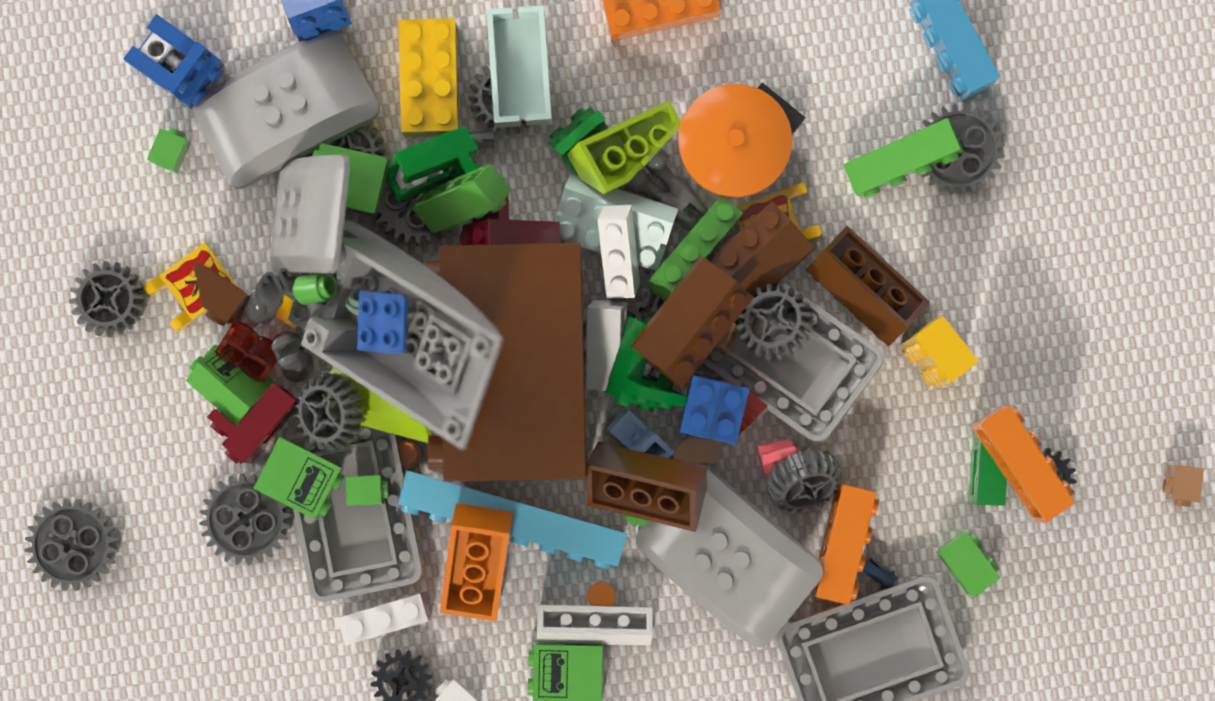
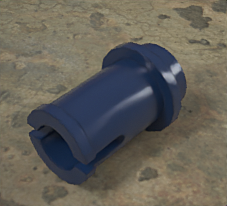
(880, 573)

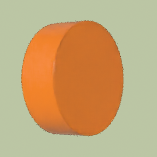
(601, 594)

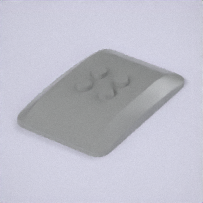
(285, 108)
(310, 214)
(816, 383)
(359, 545)
(735, 563)
(876, 648)

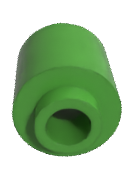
(314, 288)

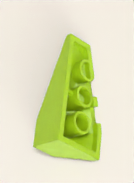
(621, 151)
(384, 415)

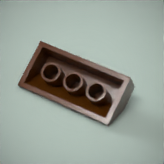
(763, 251)
(867, 286)
(219, 296)
(691, 322)
(646, 486)

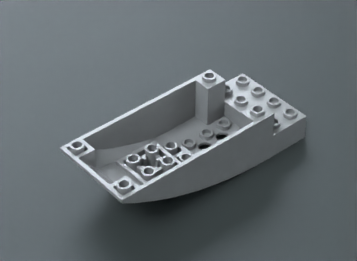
(447, 344)

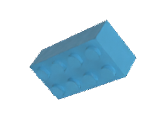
(956, 45)

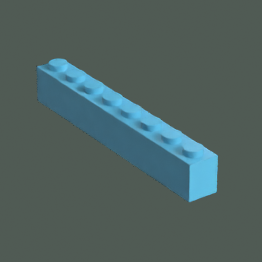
(528, 522)

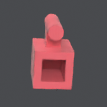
(771, 453)

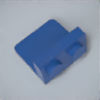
(382, 322)

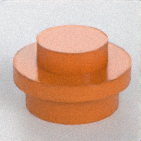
(409, 453)

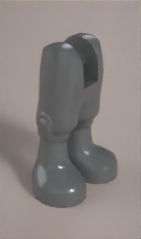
(678, 193)
(268, 297)
(291, 358)

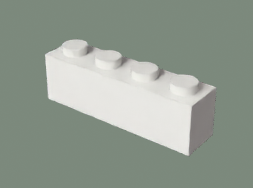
(594, 625)

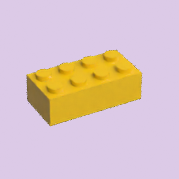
(428, 76)
(938, 353)

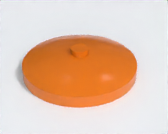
(735, 140)

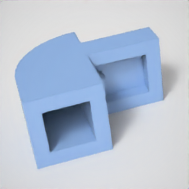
(637, 436)

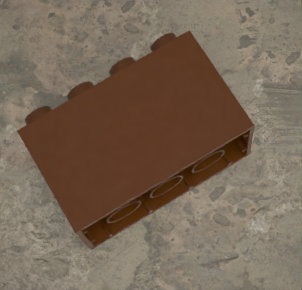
(535, 395)

